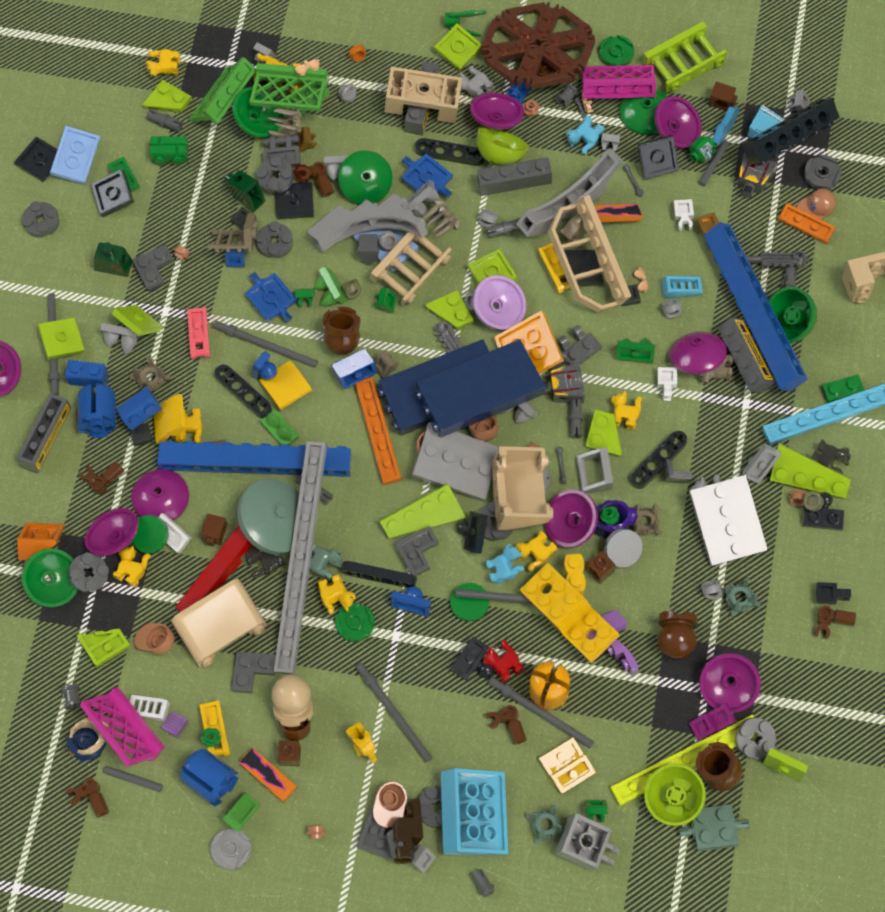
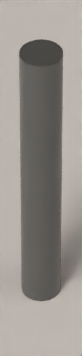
(717, 157)
(133, 778)

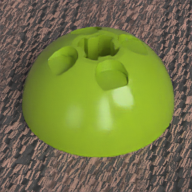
(500, 146)
(670, 784)

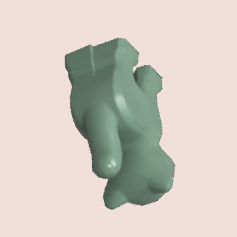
(321, 558)

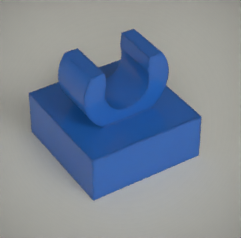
(235, 258)

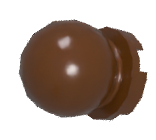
(341, 330)
(677, 634)
(719, 766)

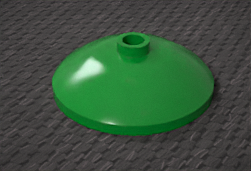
(638, 116)
(260, 124)
(355, 186)
(55, 565)

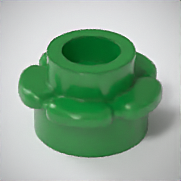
(609, 519)
(211, 742)

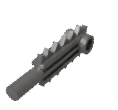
(796, 259)
(448, 336)

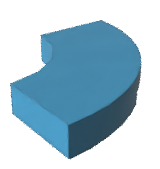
(726, 124)

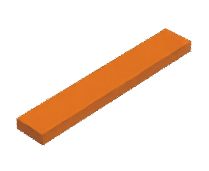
(378, 431)

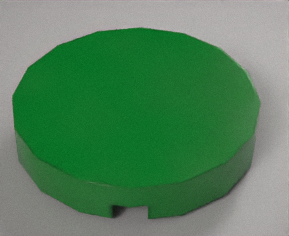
(616, 51)
(151, 534)
(469, 608)
(355, 623)

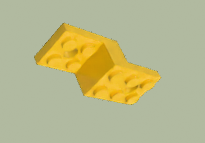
(569, 612)

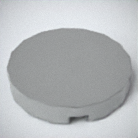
(623, 547)
(230, 849)

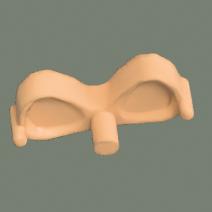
(313, 65)
(586, 104)
(640, 275)

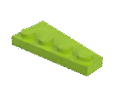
(800, 471)
(430, 510)

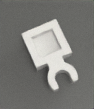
(684, 212)

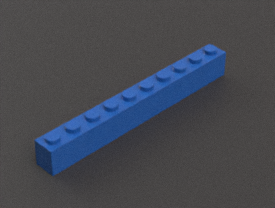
(755, 307)
(247, 458)

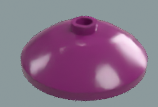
(497, 111)
(680, 119)
(698, 352)
(11, 368)
(171, 500)
(567, 508)
(111, 532)
(718, 690)

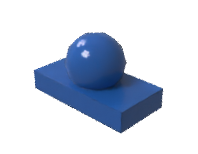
(264, 368)
(411, 601)

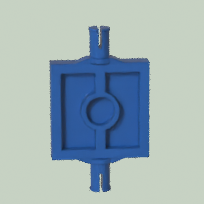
(425, 169)
(270, 297)

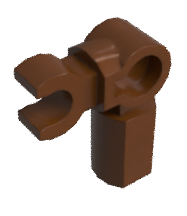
(317, 172)
(99, 484)
(825, 616)
(509, 714)
(90, 788)

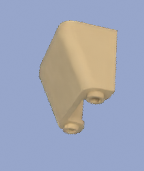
(520, 487)
(218, 621)

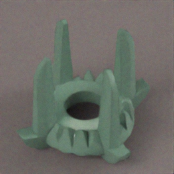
(736, 605)
(537, 818)

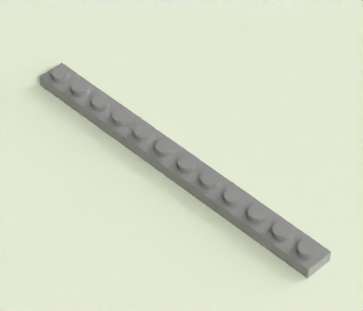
(300, 558)

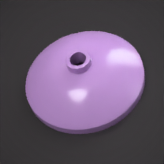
(506, 296)

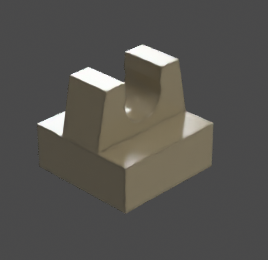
(385, 364)

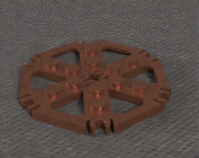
(526, 46)

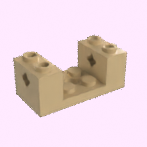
(442, 93)
(860, 276)

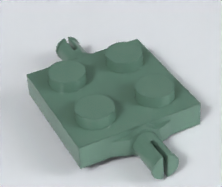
(715, 828)

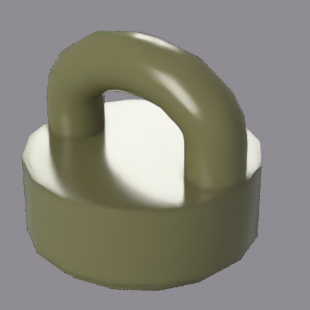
(351, 286)
(813, 501)

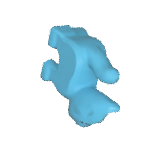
(586, 133)
(504, 566)

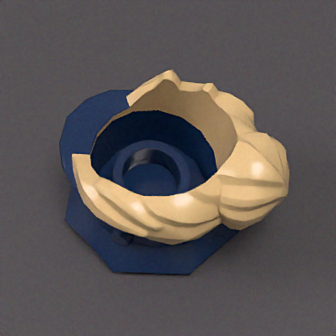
(85, 740)

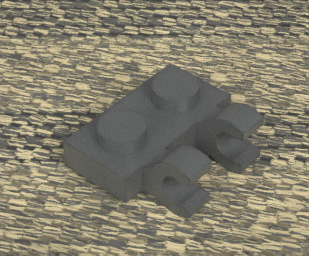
(582, 350)

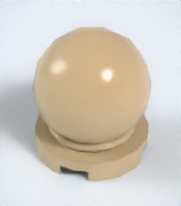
(292, 700)

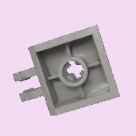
(595, 838)

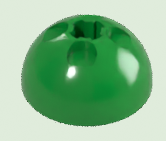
(795, 312)

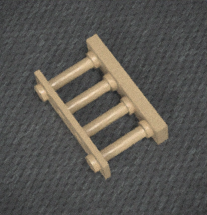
(392, 259)

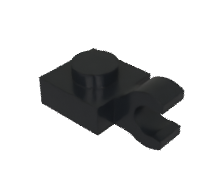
(828, 593)

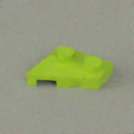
(167, 98)
(453, 309)
(604, 432)
(104, 645)

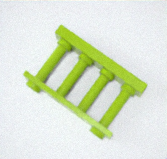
(679, 42)

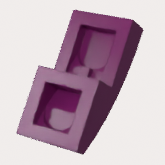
(712, 722)

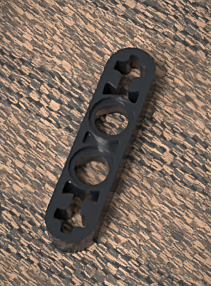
(450, 149)
(243, 391)
(658, 459)
(378, 574)

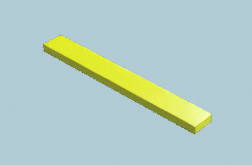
(635, 785)

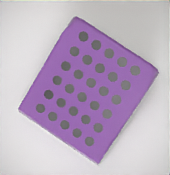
(175, 724)

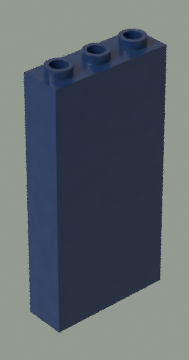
(400, 387)
(479, 388)

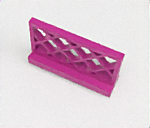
(622, 87)
(129, 721)

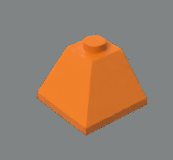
(37, 537)

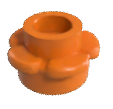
(357, 53)

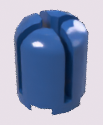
(96, 410)
(208, 776)

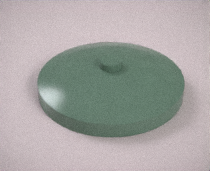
(269, 515)

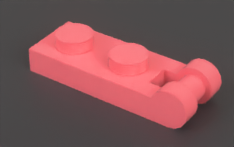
(198, 332)

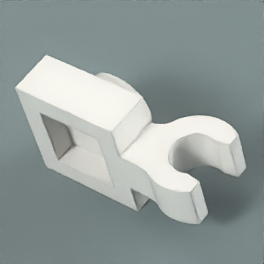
(667, 380)

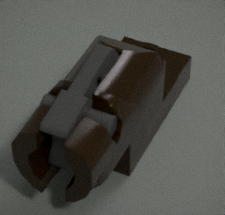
(406, 833)

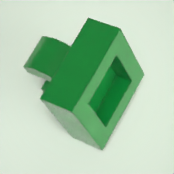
(305, 294)
(386, 300)
(596, 807)

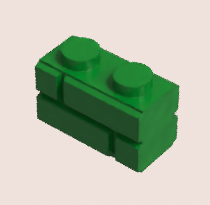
(169, 149)

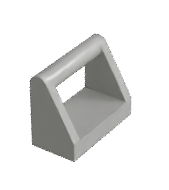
(602, 455)

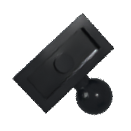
(824, 518)
(474, 531)
(471, 659)

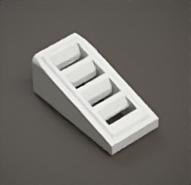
(161, 717)

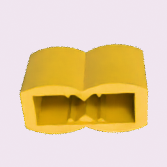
(574, 572)

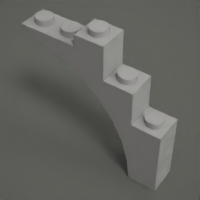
(593, 183)
(367, 216)

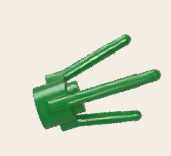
(452, 19)

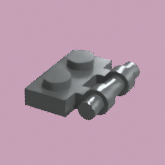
(290, 152)

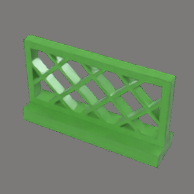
(287, 74)
(223, 92)

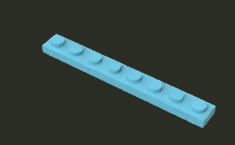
(825, 415)

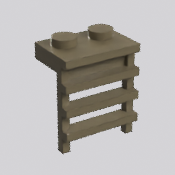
(246, 239)

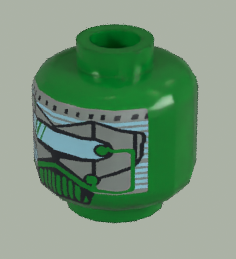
(702, 149)

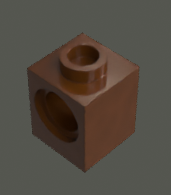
(722, 96)
(213, 530)
(601, 567)
(289, 753)

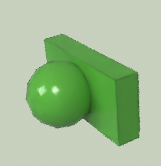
(241, 812)

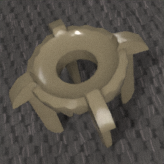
(291, 124)
(448, 217)
(143, 381)
(653, 527)

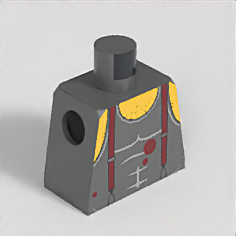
(755, 177)
(566, 384)

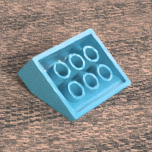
(474, 812)

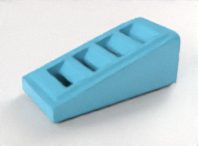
(670, 290)

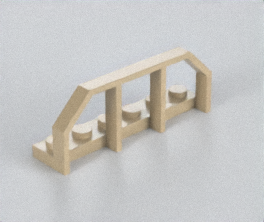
(604, 252)

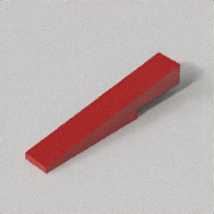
(218, 570)

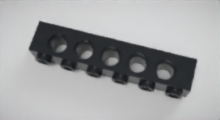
(790, 131)

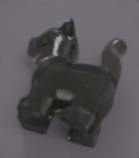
(830, 454)
(268, 561)

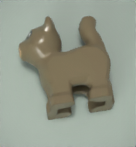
(573, 230)
(719, 372)

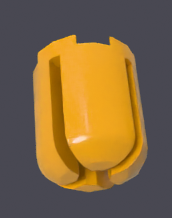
(559, 684)

